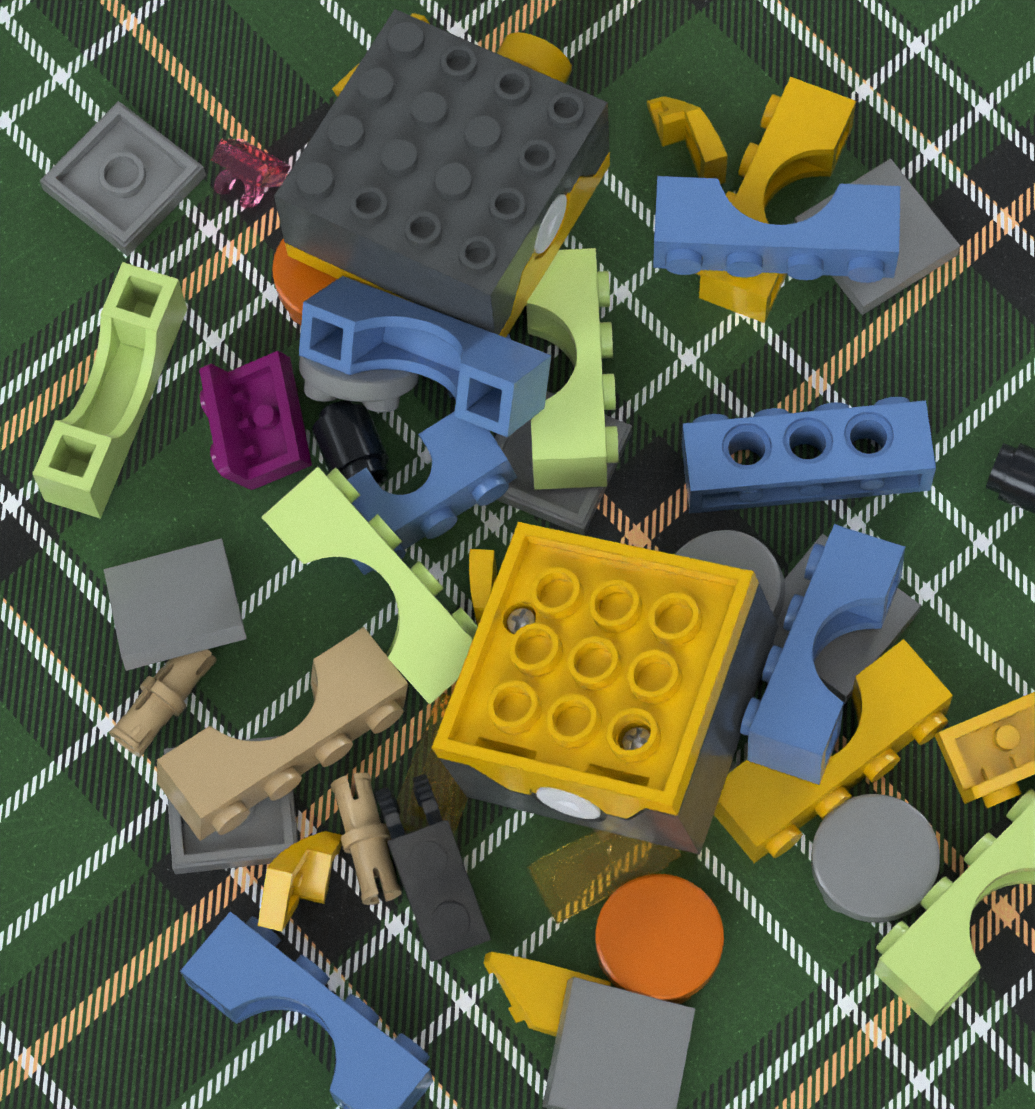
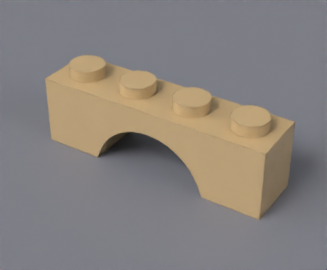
(221, 777)

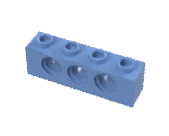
(783, 478)

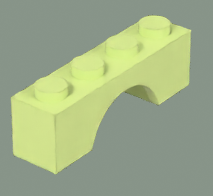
(133, 345)
(570, 431)
(322, 522)
(935, 956)

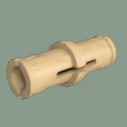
(160, 700)
(366, 838)

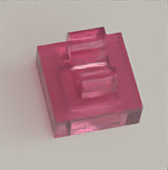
(251, 166)

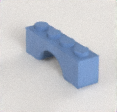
(848, 237)
(367, 329)
(847, 592)
(248, 975)

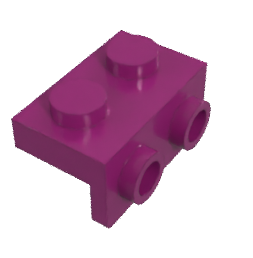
(255, 421)

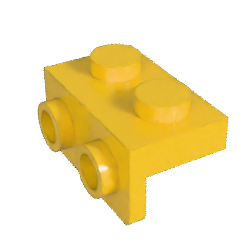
(992, 751)

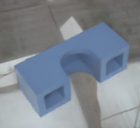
(464, 472)

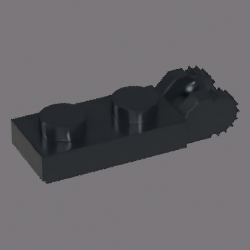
(434, 876)

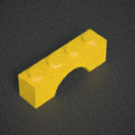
(800, 141)
(894, 704)

